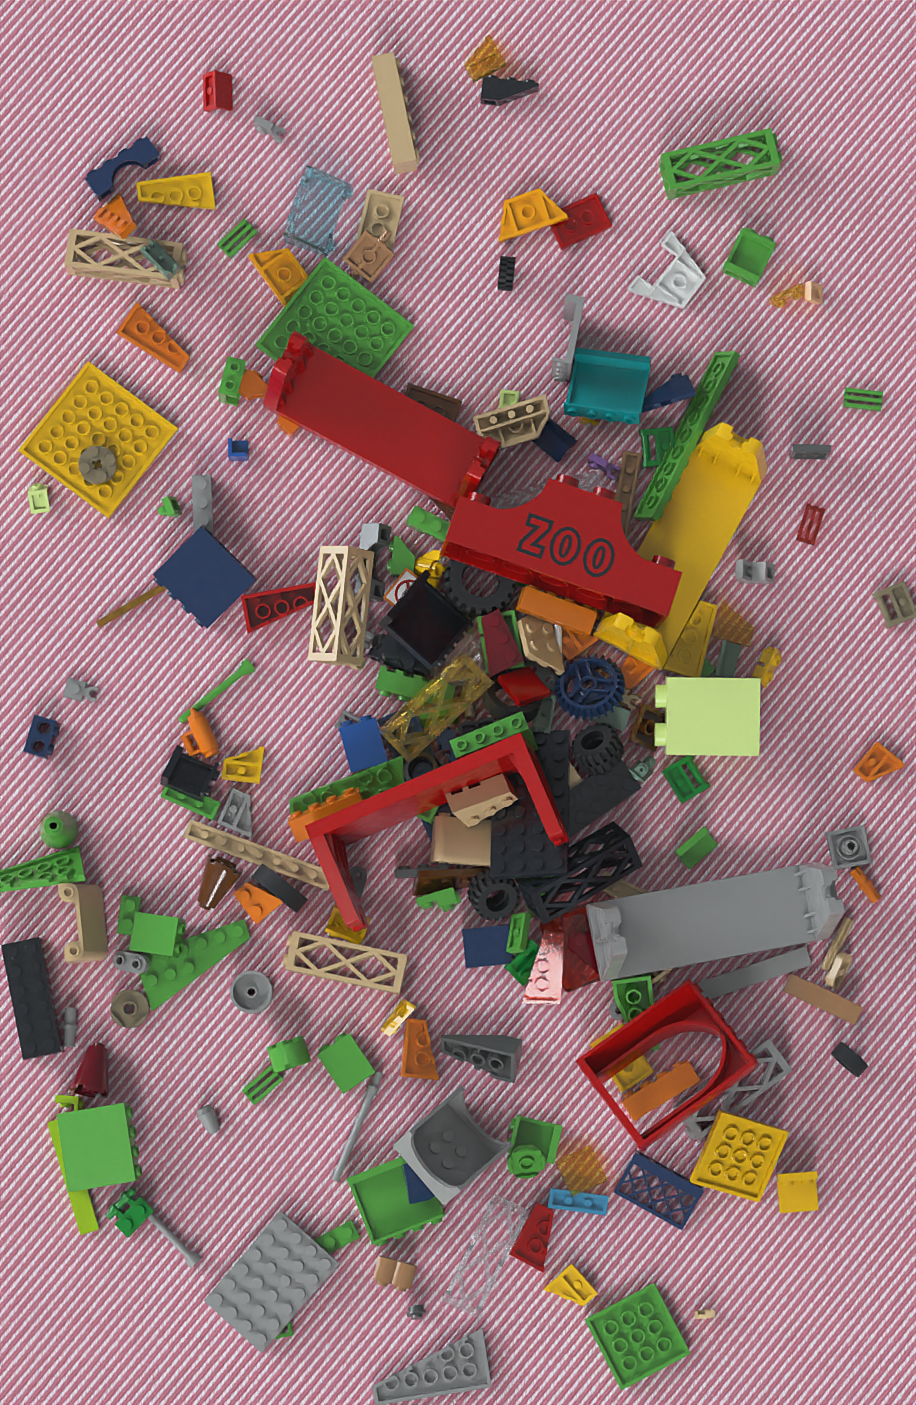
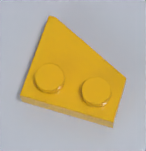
(244, 767)
(572, 1286)

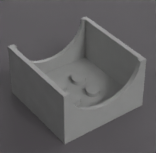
(449, 1148)

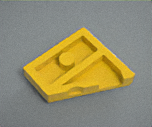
(400, 1013)

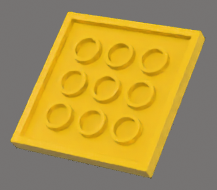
(739, 1156)

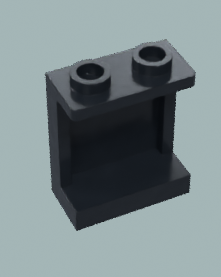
(189, 775)

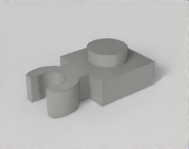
(77, 690)

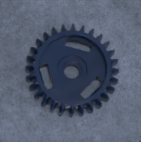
(579, 700)

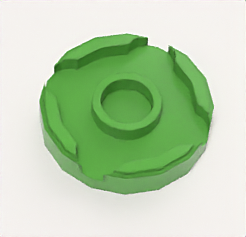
(526, 1161)

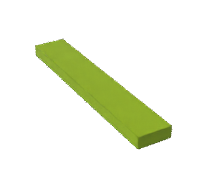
(80, 1200)

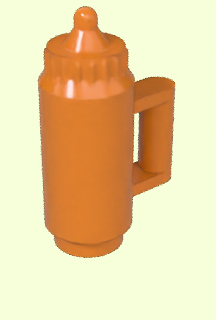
(203, 735)

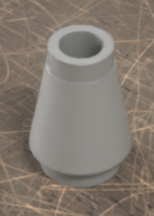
(208, 1118)

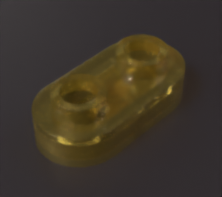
(780, 299)

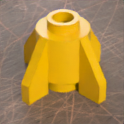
(431, 563)

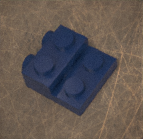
(444, 744)

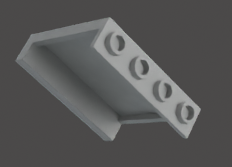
(573, 312)

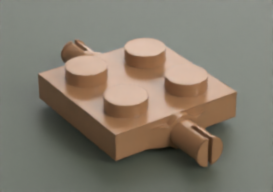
(369, 255)

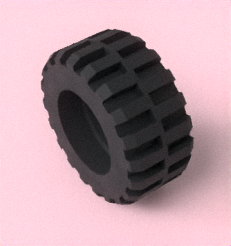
(472, 604)

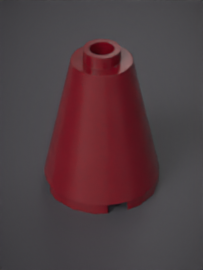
(92, 1073)

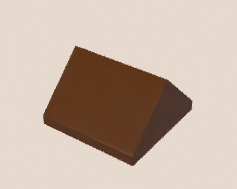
(643, 729)

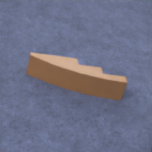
(822, 999)

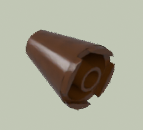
(216, 881)

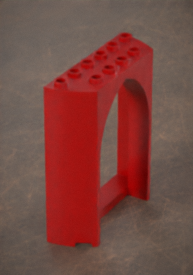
(674, 1014)

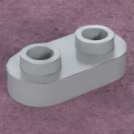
(129, 962)

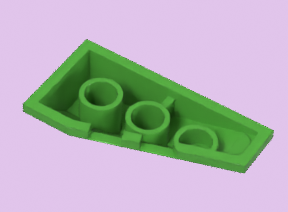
(633, 996)

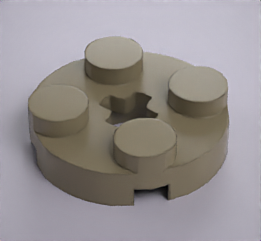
(102, 474)
(118, 1008)

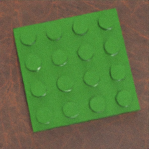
(637, 1336)

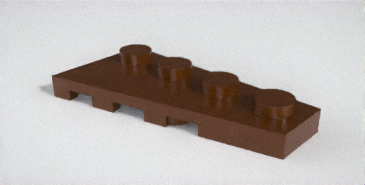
(436, 880)

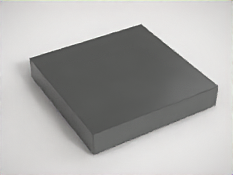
(809, 451)

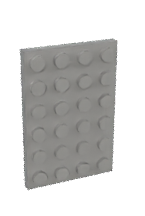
(271, 1281)

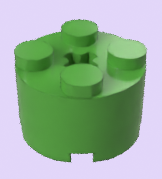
(288, 1054)

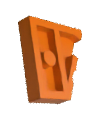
(877, 763)
(257, 901)

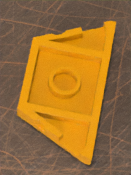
(528, 213)
(280, 272)

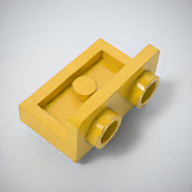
(337, 928)

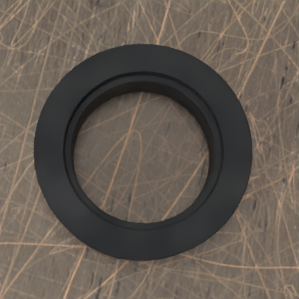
(500, 710)
(279, 888)

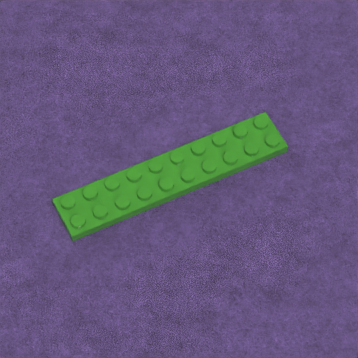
(686, 436)

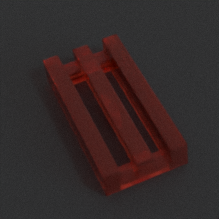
(815, 509)

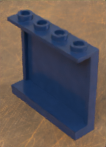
(204, 577)

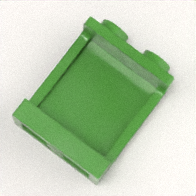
(749, 257)
(231, 381)
(157, 934)
(345, 1062)
(536, 1133)

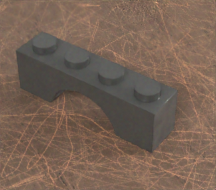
(373, 538)

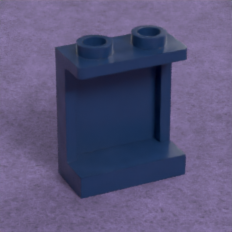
(486, 946)

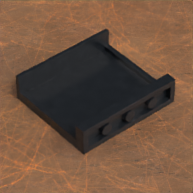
(426, 622)

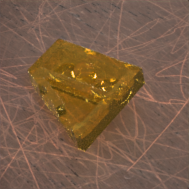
(732, 627)

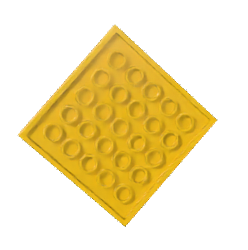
(103, 414)

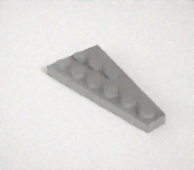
(448, 1371)

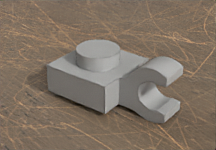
(264, 126)

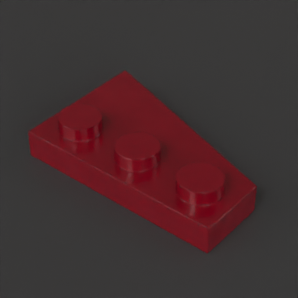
(499, 644)

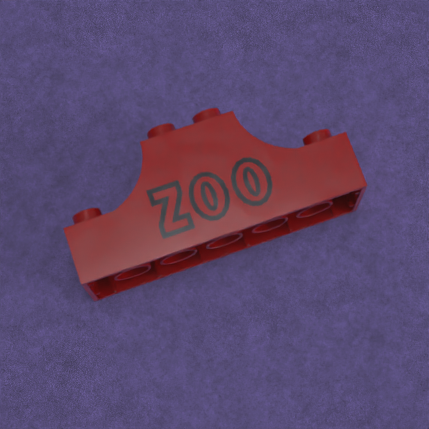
(566, 546)

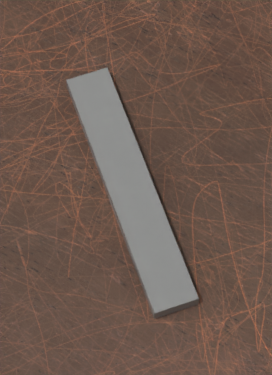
(755, 973)

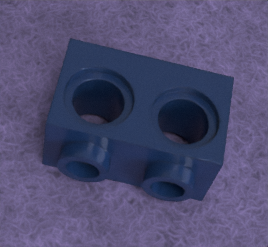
(36, 736)

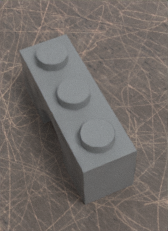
(202, 502)

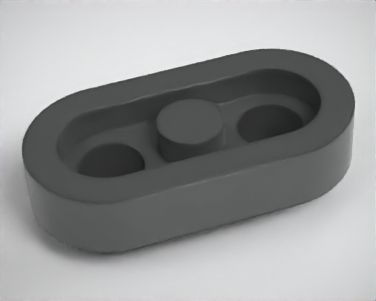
(543, 673)
(360, 883)

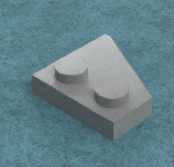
(237, 813)

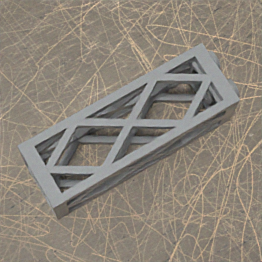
(693, 1129)

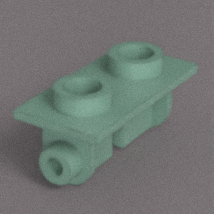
(642, 770)

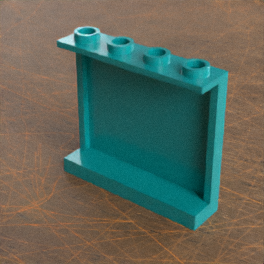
(608, 386)

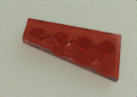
(546, 974)

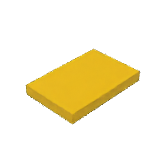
(632, 1073)

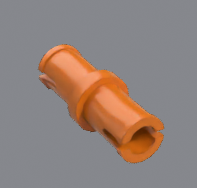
(865, 884)

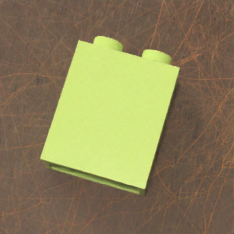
(709, 716)

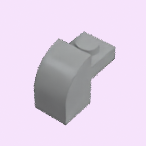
(754, 572)

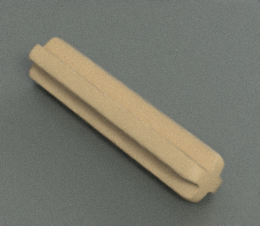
(837, 943)

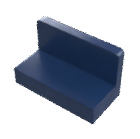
(554, 440)

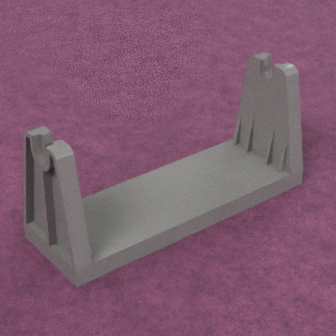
(714, 920)

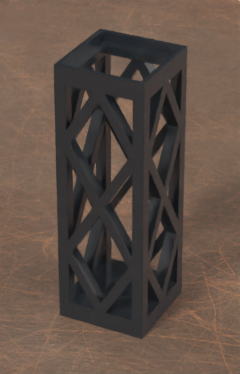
(594, 861)

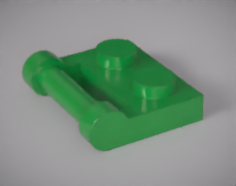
(662, 438)
(681, 783)
(522, 964)

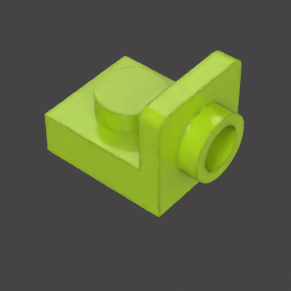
(67, 1101)

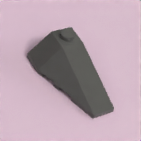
(492, 1053)

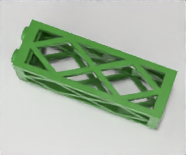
(727, 149)

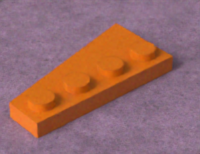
(148, 336)

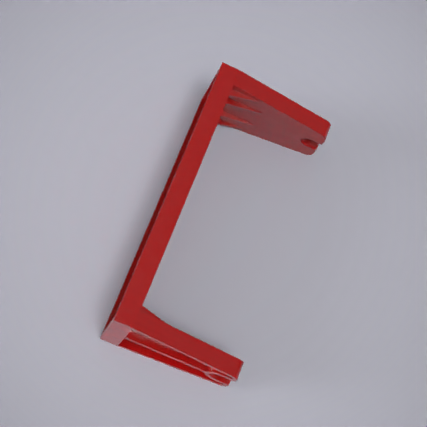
(377, 423)
(416, 796)

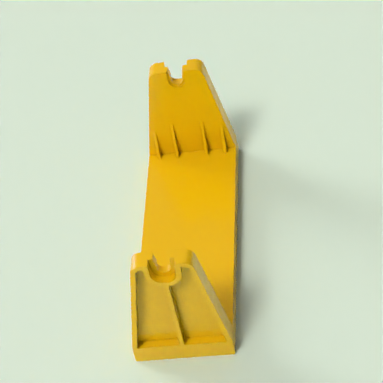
(694, 534)

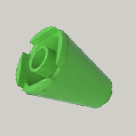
(65, 832)

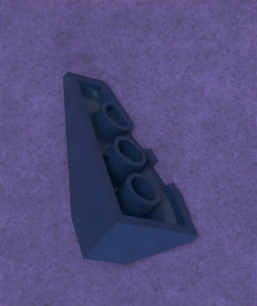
(672, 391)

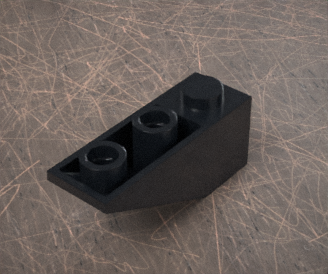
(502, 91)

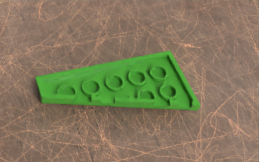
(49, 870)
(171, 974)

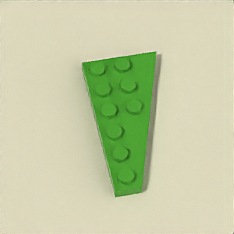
(370, 781)

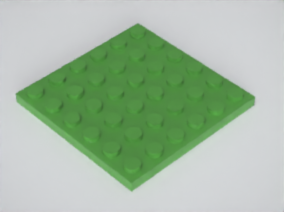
(339, 320)

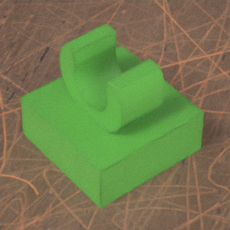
(170, 507)

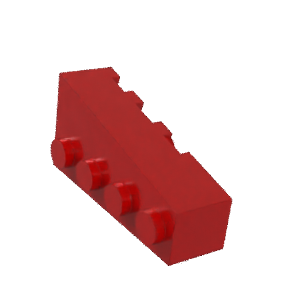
(272, 605)

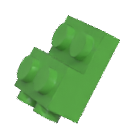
(445, 900)

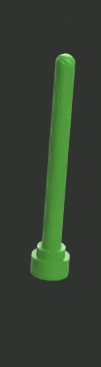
(245, 669)

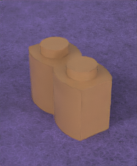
(394, 1272)

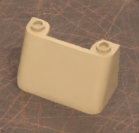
(460, 844)
(90, 922)

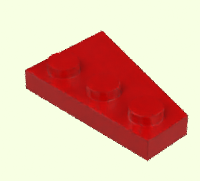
(533, 1238)

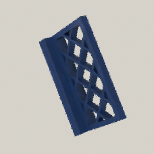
(666, 1174)

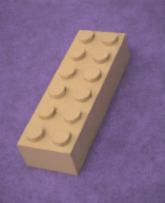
(393, 108)

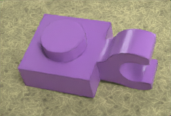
(597, 462)

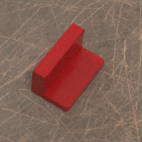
(217, 91)

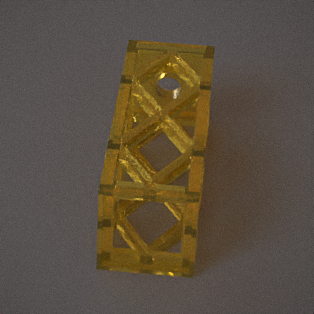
(448, 674)

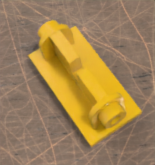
(771, 658)

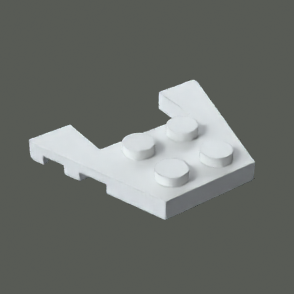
(678, 281)

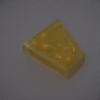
(484, 60)

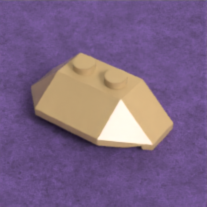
(515, 422)

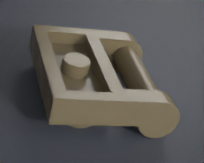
(901, 603)

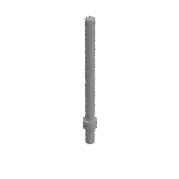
(372, 1091)

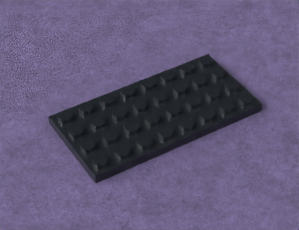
(517, 833)

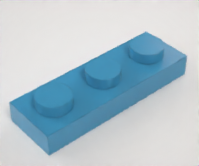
(581, 1203)

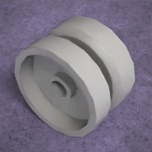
(263, 992)

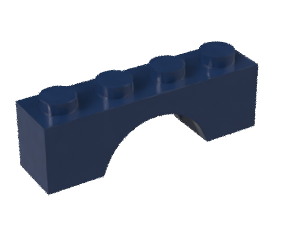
(140, 154)

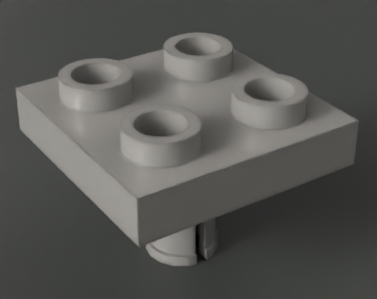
(848, 847)

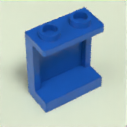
(362, 743)

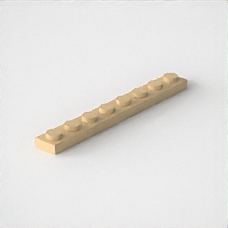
(256, 854)

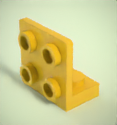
(797, 1191)

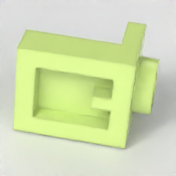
(38, 498)

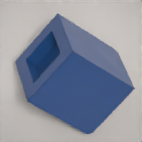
(238, 450)

